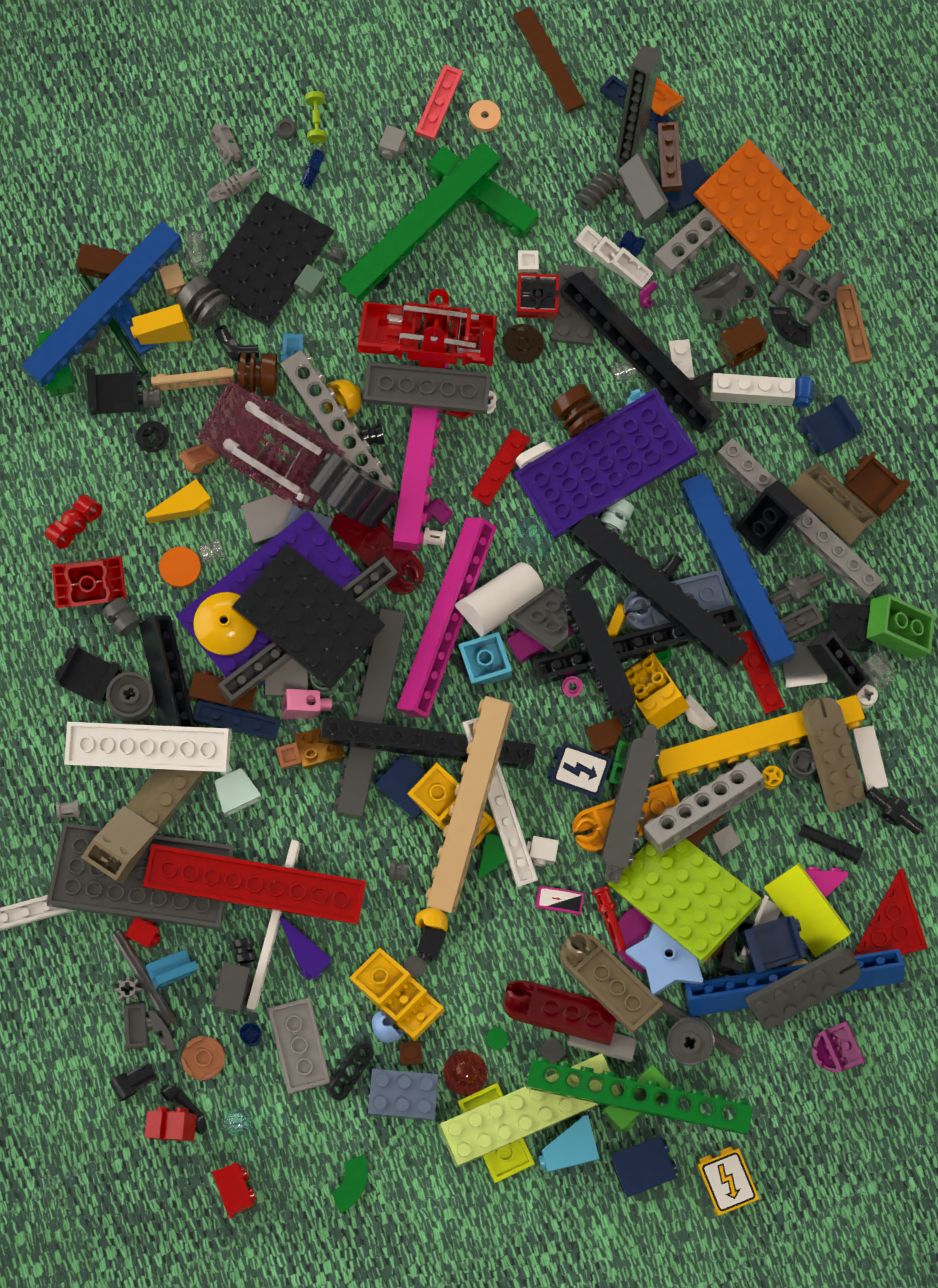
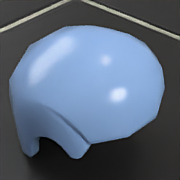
(384, 1029)

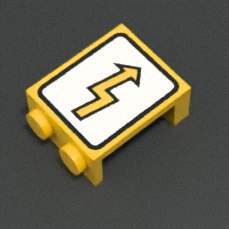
(727, 1180)

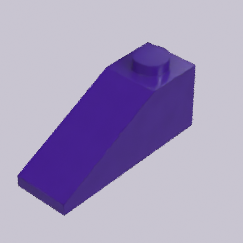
(309, 957)

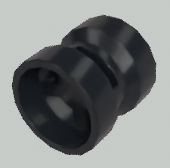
(373, 435)
(244, 951)

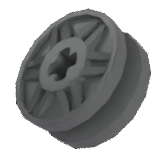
(694, 1028)

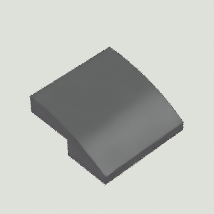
(803, 668)

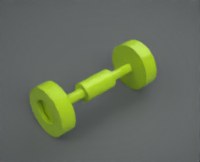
(317, 135)

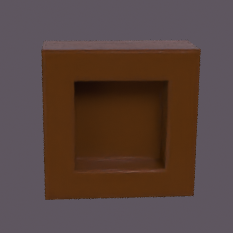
(410, 1053)

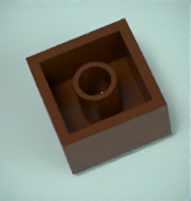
(742, 342)

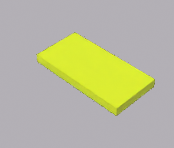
(801, 898)
(505, 1160)

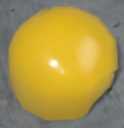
(432, 918)

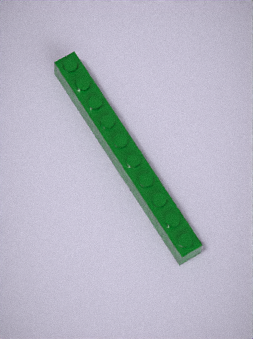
(421, 222)

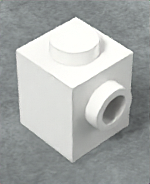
(542, 850)

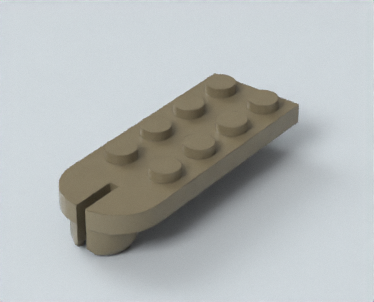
(832, 753)
(609, 981)

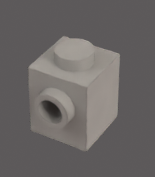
(392, 143)

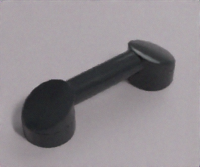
(171, 1093)

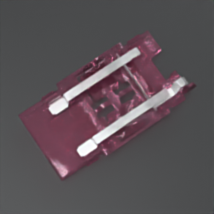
(237, 428)

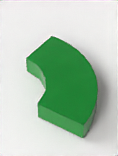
(353, 1184)

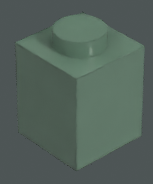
(309, 282)

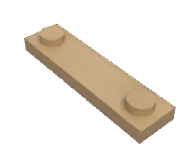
(191, 380)

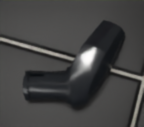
(231, 346)

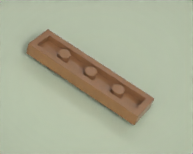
(852, 325)

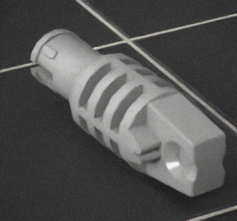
(232, 185)

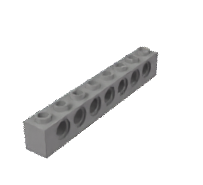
(693, 230)
(303, 361)

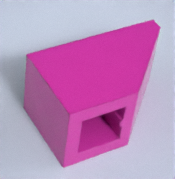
(826, 880)

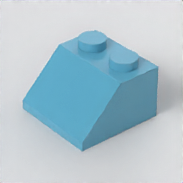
(486, 659)

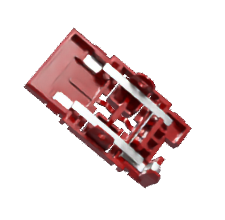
(393, 328)

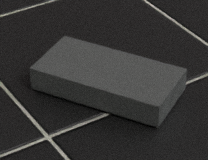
(135, 1026)

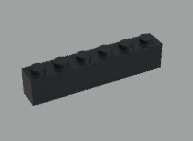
(166, 672)

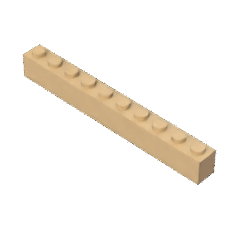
(469, 804)

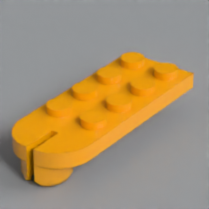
(598, 817)

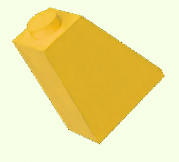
(161, 326)

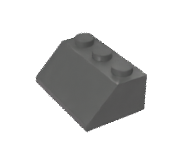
(642, 191)

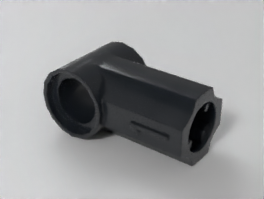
(128, 1083)

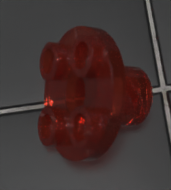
(465, 1073)

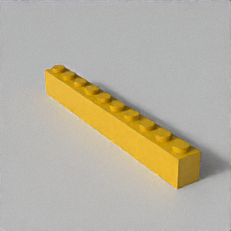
(745, 742)

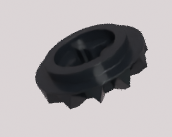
(146, 430)

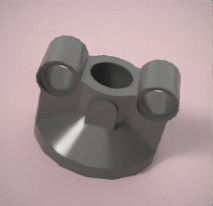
(722, 291)

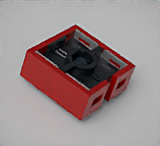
(537, 295)

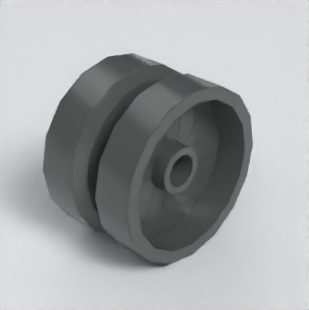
(125, 686)

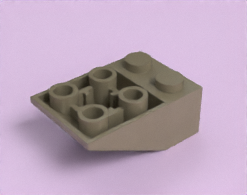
(120, 844)

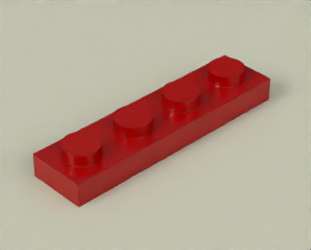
(500, 467)
(760, 676)

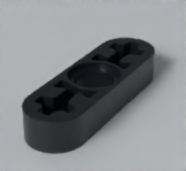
(359, 1069)

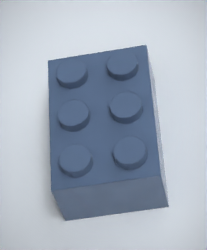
(403, 1094)

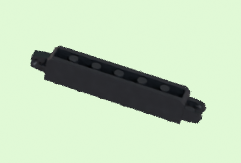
(600, 652)

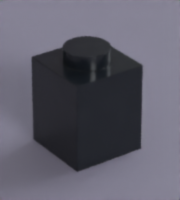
(431, 944)

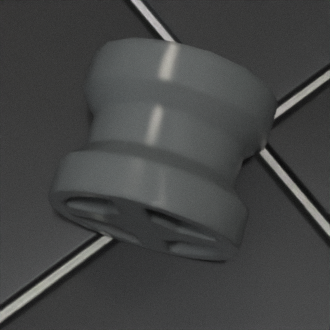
(151, 398)
(398, 871)

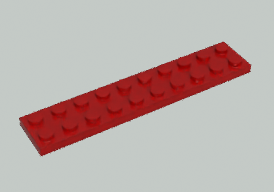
(254, 884)

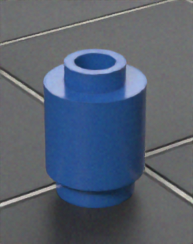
(803, 391)

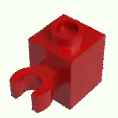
(143, 933)

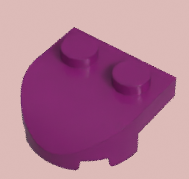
(837, 1049)

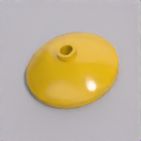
(219, 637)

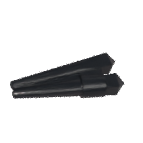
(585, 573)

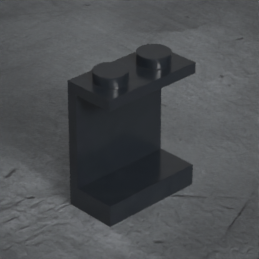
(114, 392)
(86, 675)

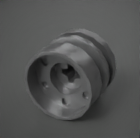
(202, 302)

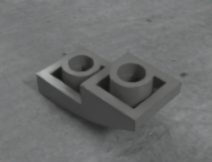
(158, 1026)

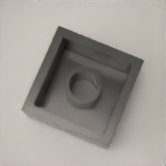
(232, 989)

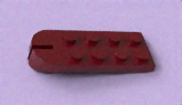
(372, 545)
(558, 1011)

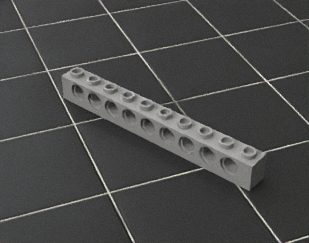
(808, 528)

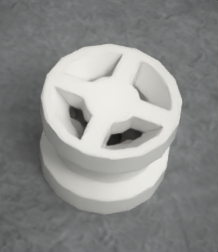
(867, 701)

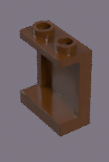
(875, 484)

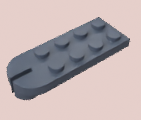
(707, 589)

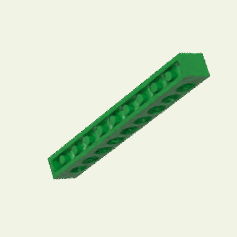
(738, 1124)

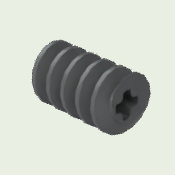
(596, 190)

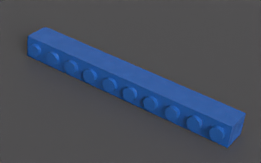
(102, 304)
(737, 571)
(730, 992)

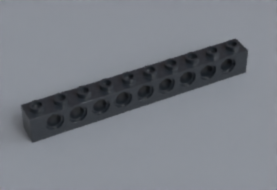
(627, 647)
(416, 742)

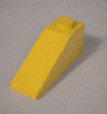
(184, 503)

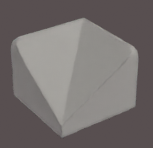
(726, 840)

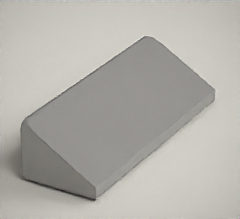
(621, 1046)

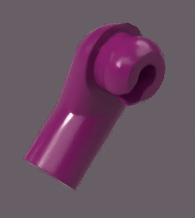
(645, 295)

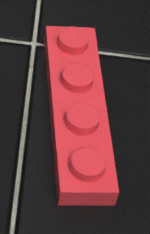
(439, 102)

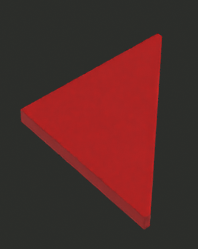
(894, 923)

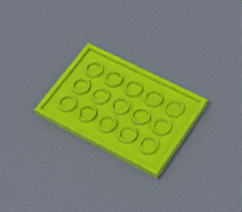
(686, 896)

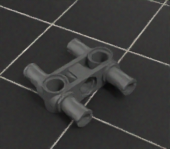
(806, 287)

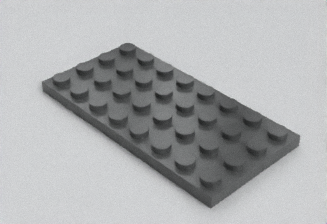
(87, 889)

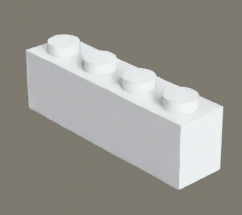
(752, 389)

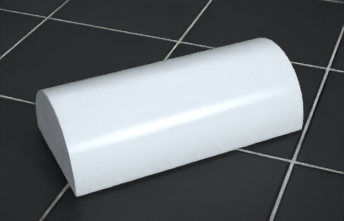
(501, 596)

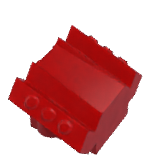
(88, 581)

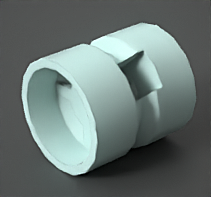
(616, 516)

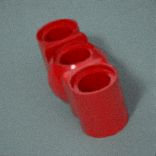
(73, 521)

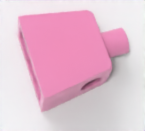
(296, 707)

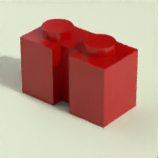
(170, 1125)

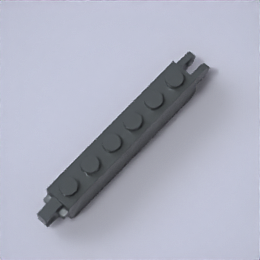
(628, 804)

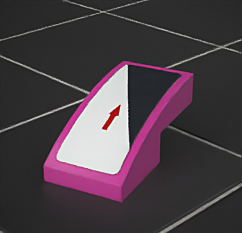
(559, 900)

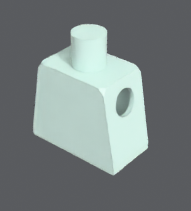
(236, 791)

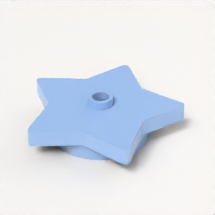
(664, 970)

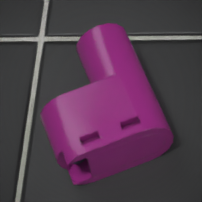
(438, 511)

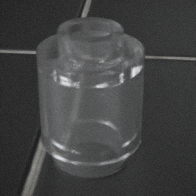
(624, 371)

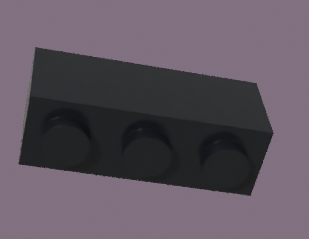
(838, 663)

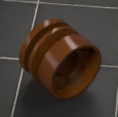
(257, 374)
(577, 410)

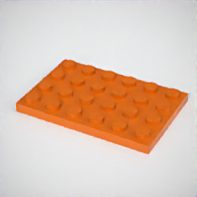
(761, 209)

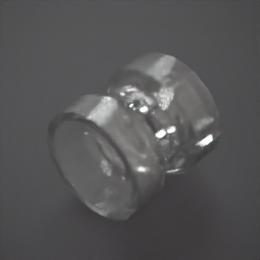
(207, 554)

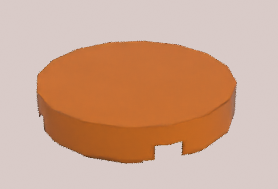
(180, 567)

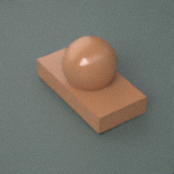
(198, 457)

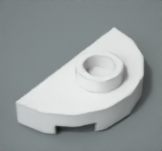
(698, 716)

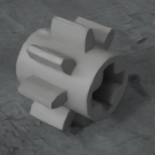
(133, 994)

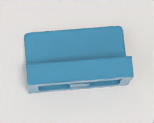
(171, 969)

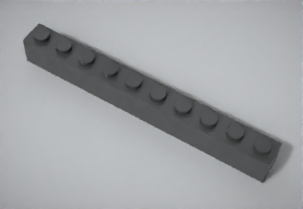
(638, 103)
(273, 658)
(372, 709)

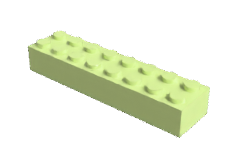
(515, 1117)

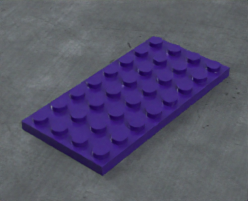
(605, 463)
(307, 539)

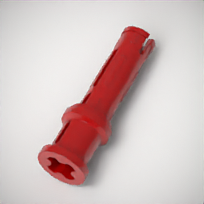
(607, 909)

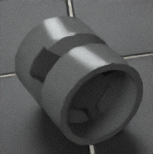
(119, 614)
(801, 764)

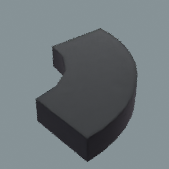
(789, 327)

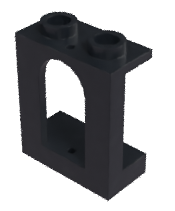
(725, 964)

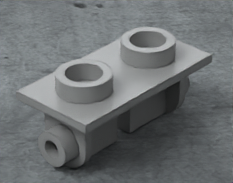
(222, 136)

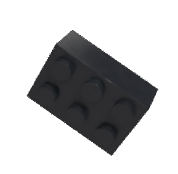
(771, 517)

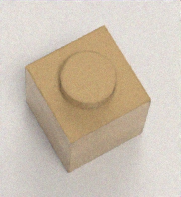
(172, 280)

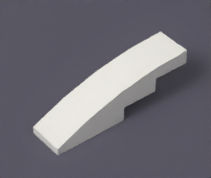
(613, 257)

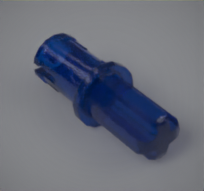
(312, 169)

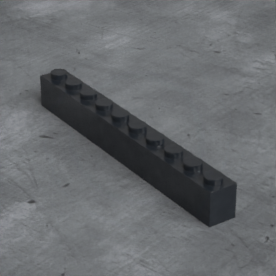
(641, 352)
(662, 594)

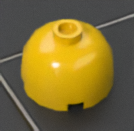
(347, 394)

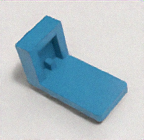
(291, 344)

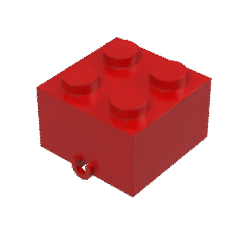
(234, 1189)

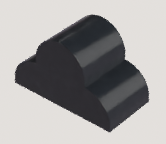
(352, 490)

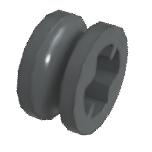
(336, 255)

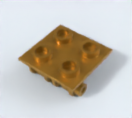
(316, 753)

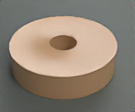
(484, 124)

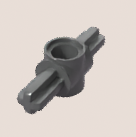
(797, 588)

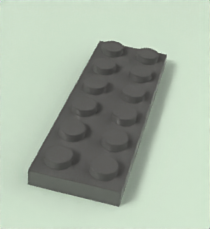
(426, 387)

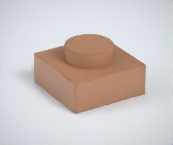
(288, 756)

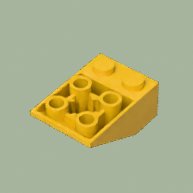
(655, 692)

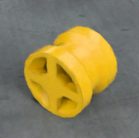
(773, 773)

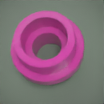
(572, 693)

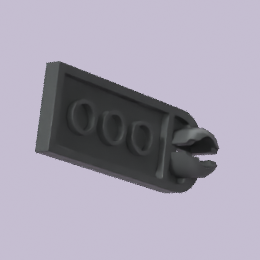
(804, 987)

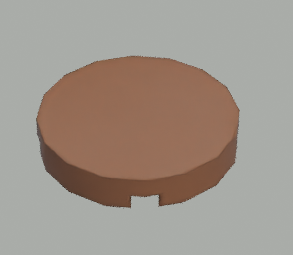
(209, 1059)

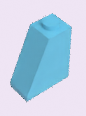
(571, 1148)

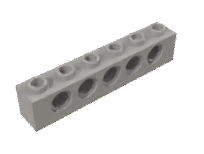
(717, 805)

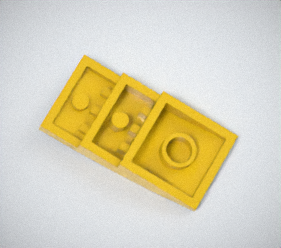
(435, 796)
(397, 994)

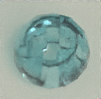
(237, 1122)

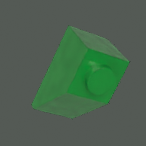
(492, 857)

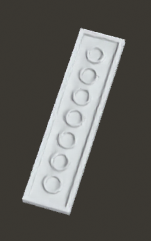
(148, 746)

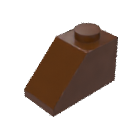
(603, 736)

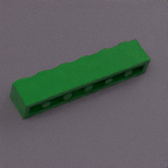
(489, 197)

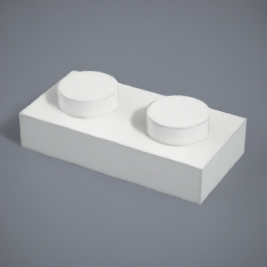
(681, 356)

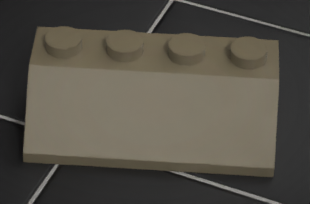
(833, 503)
(164, 795)

